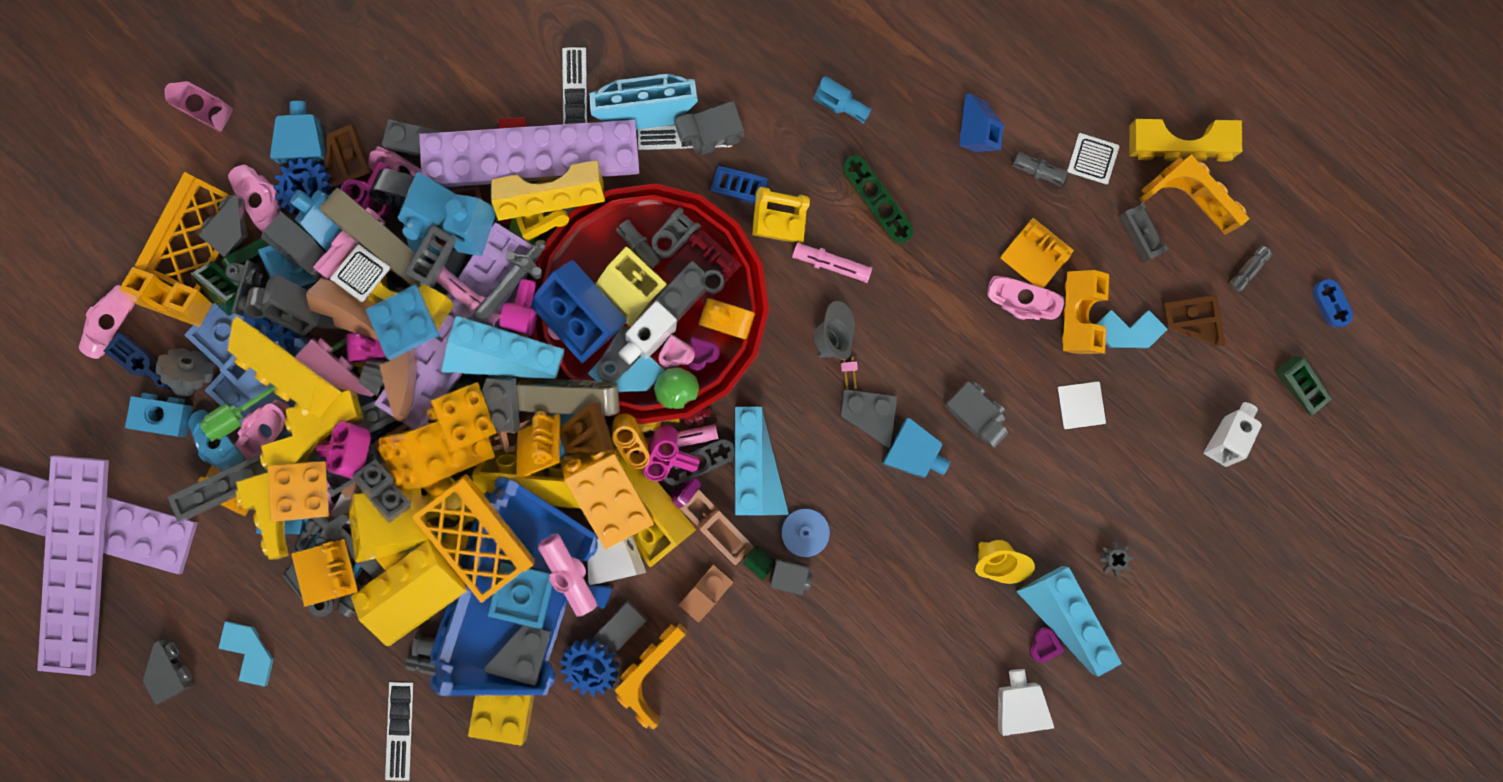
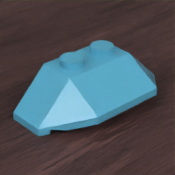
(647, 100)

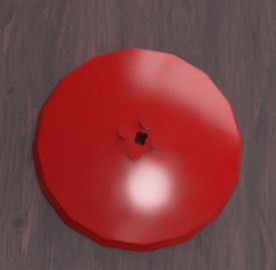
(593, 244)

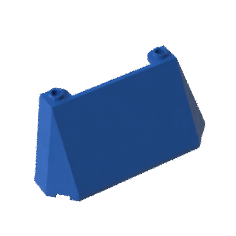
(466, 633)

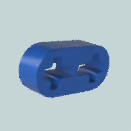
(1333, 303)

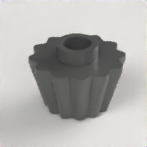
(371, 376)

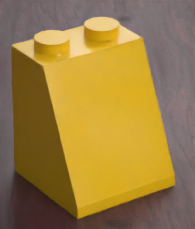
(376, 537)

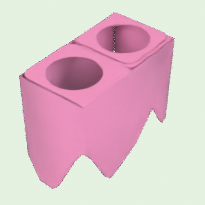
(178, 93)

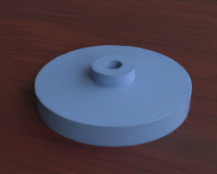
(805, 532)

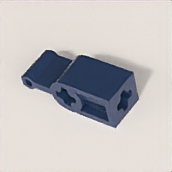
(130, 355)

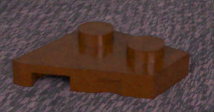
(345, 157)
(1195, 319)
(586, 432)

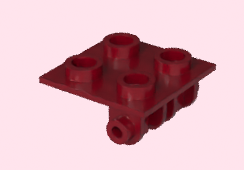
(707, 256)

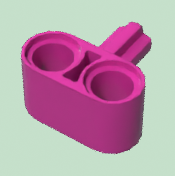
(364, 199)
(519, 316)
(363, 348)
(346, 450)
(667, 455)

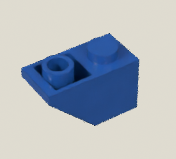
(980, 126)

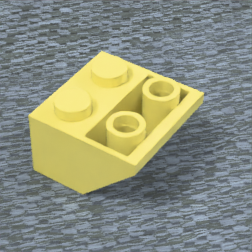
(630, 285)

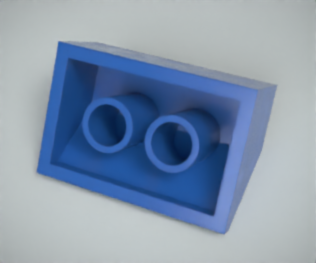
(577, 311)

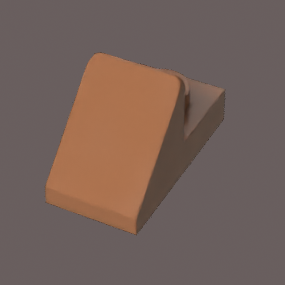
(706, 593)

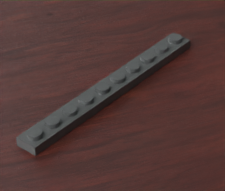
(223, 485)

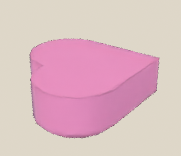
(675, 353)

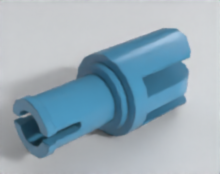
(840, 99)

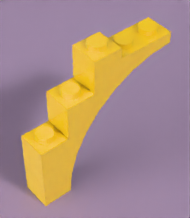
(307, 434)

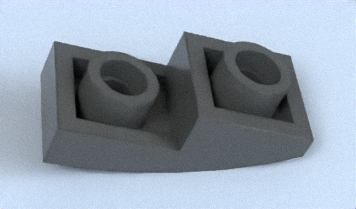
(381, 492)
(619, 627)

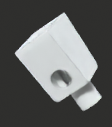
(656, 325)
(1234, 436)
(615, 562)
(1022, 706)

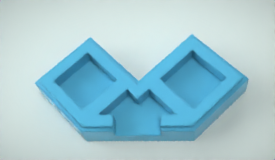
(1139, 335)
(637, 378)
(257, 659)

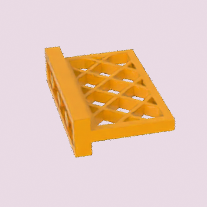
(168, 225)
(496, 529)

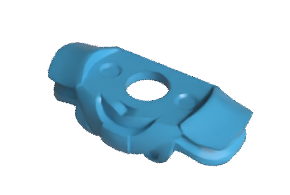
(222, 457)

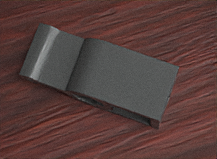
(293, 244)

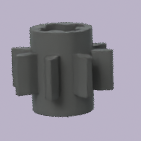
(1108, 560)

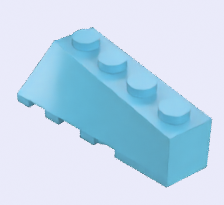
(491, 351)
(756, 473)
(1068, 614)

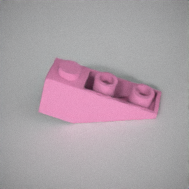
(336, 371)

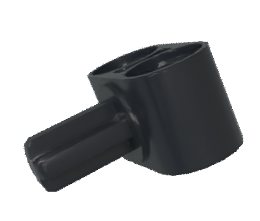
(390, 189)

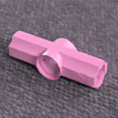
(340, 250)
(567, 574)

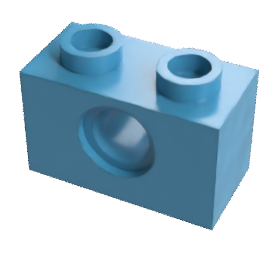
(143, 415)

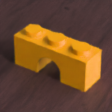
(1082, 291)
(176, 301)

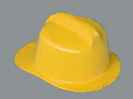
(1003, 564)

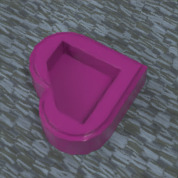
(704, 353)
(684, 492)
(1045, 645)

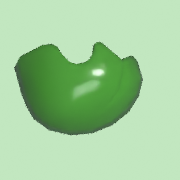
(676, 388)

